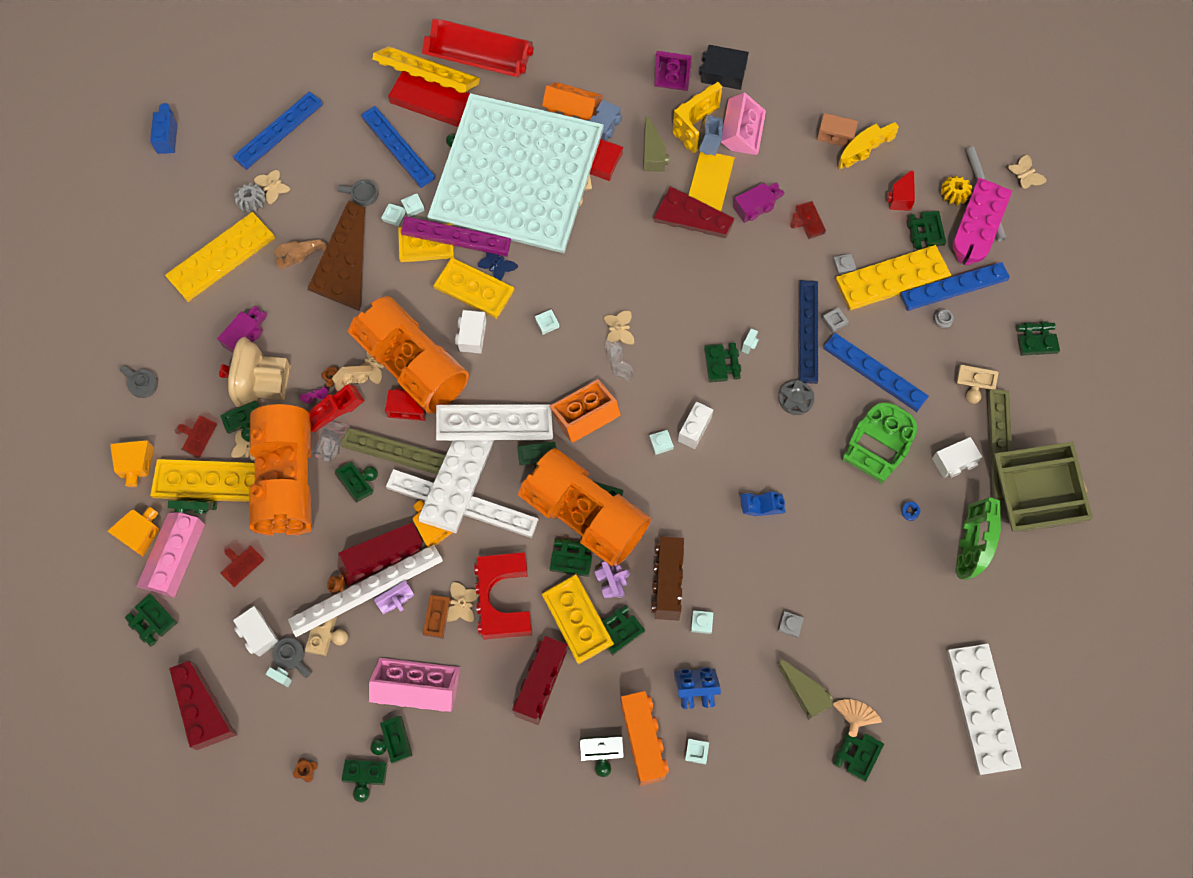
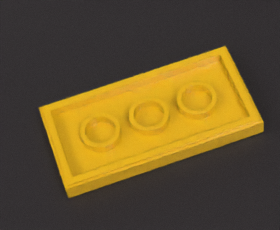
(711, 179)
(474, 288)
(577, 619)

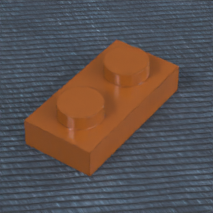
(436, 616)

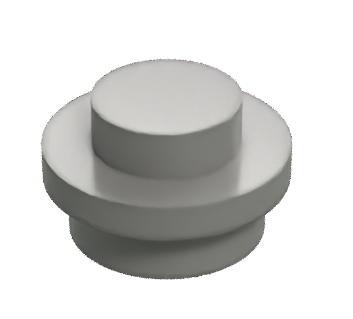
(944, 318)

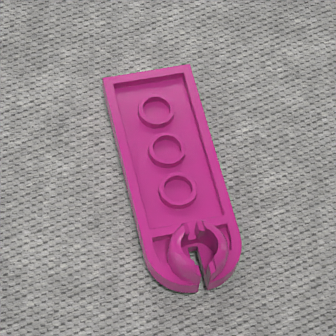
(980, 221)

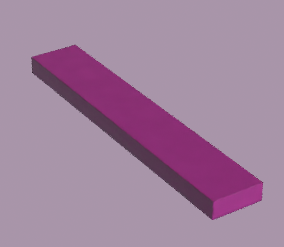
(455, 236)

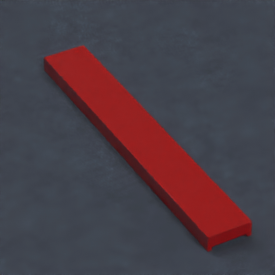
(449, 105)

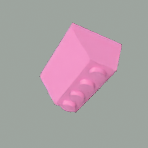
(171, 554)
(414, 684)

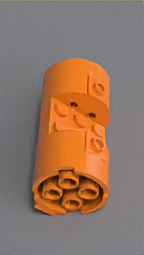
(408, 354)
(281, 452)
(563, 491)

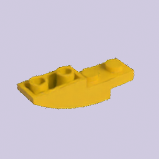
(862, 144)

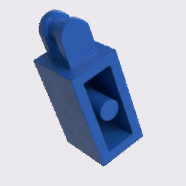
(163, 130)

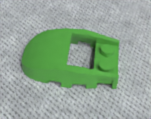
(891, 428)
(977, 557)

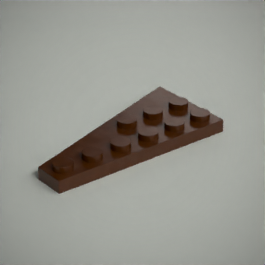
(340, 267)

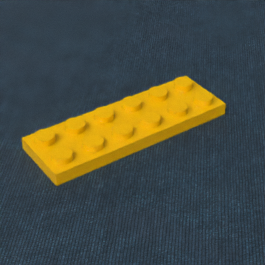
(425, 68)
(220, 256)
(892, 277)
(202, 480)

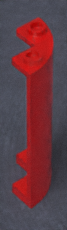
(477, 47)

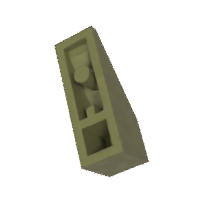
(655, 150)
(808, 693)

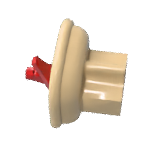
(254, 374)

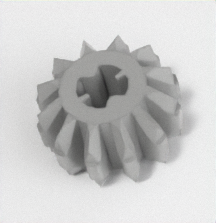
(249, 197)

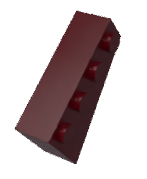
(689, 213)
(378, 553)
(540, 680)
(199, 708)

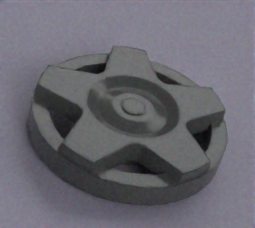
(796, 397)

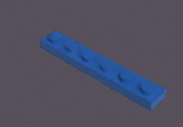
(277, 130)
(398, 147)
(954, 286)
(876, 372)

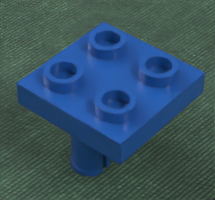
(697, 683)

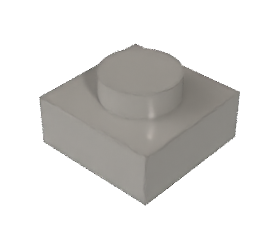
(844, 264)
(835, 320)
(791, 624)

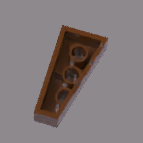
(669, 578)

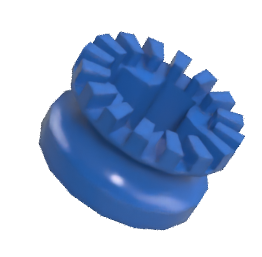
(914, 506)

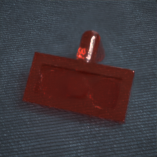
(808, 217)
(197, 436)
(241, 565)

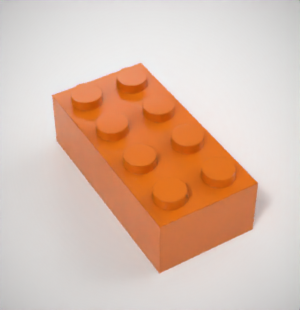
(642, 737)

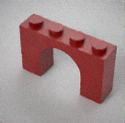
(491, 571)

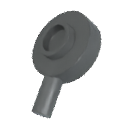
(363, 192)
(140, 383)
(289, 655)

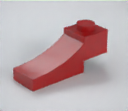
(334, 406)

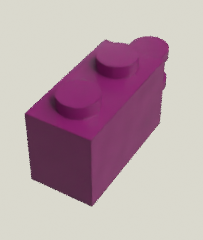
(757, 201)
(242, 326)

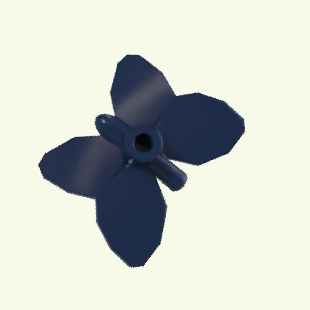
(497, 265)

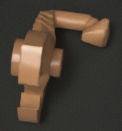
(297, 252)

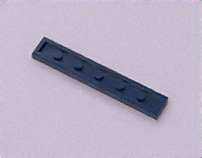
(808, 331)

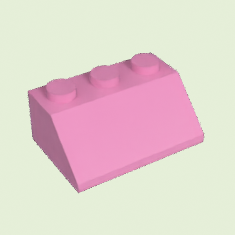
(743, 124)

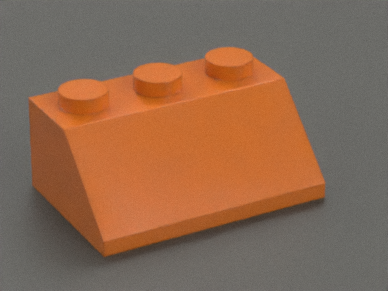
(571, 100)
(585, 410)

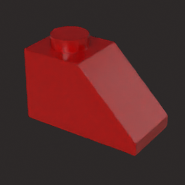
(902, 193)
(403, 406)

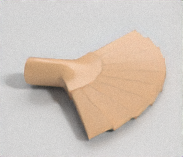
(856, 714)

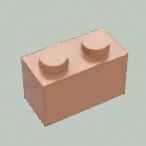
(837, 130)

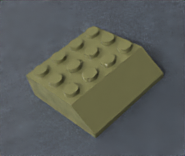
(1043, 487)

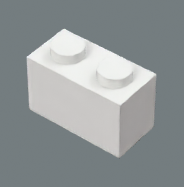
(472, 331)
(695, 425)
(956, 458)
(256, 631)

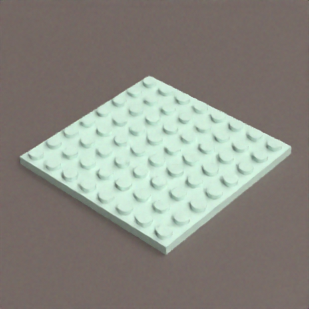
(516, 172)

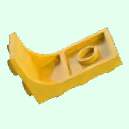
(692, 112)

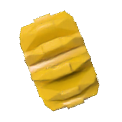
(956, 190)

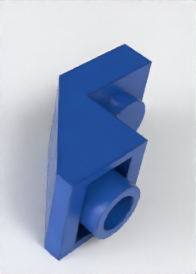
(765, 504)

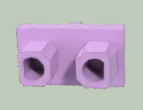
(614, 578)
(394, 597)

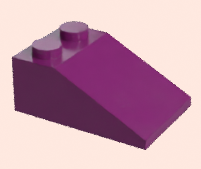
(673, 70)

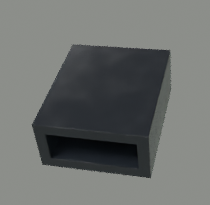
(724, 66)

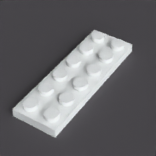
(493, 422)
(455, 483)
(983, 709)

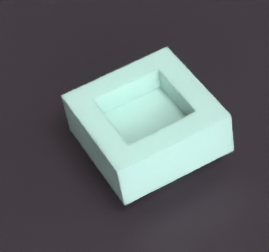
(412, 205)
(393, 214)
(547, 321)
(750, 342)
(661, 442)
(702, 622)
(279, 675)
(697, 751)

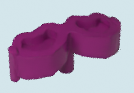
(318, 393)

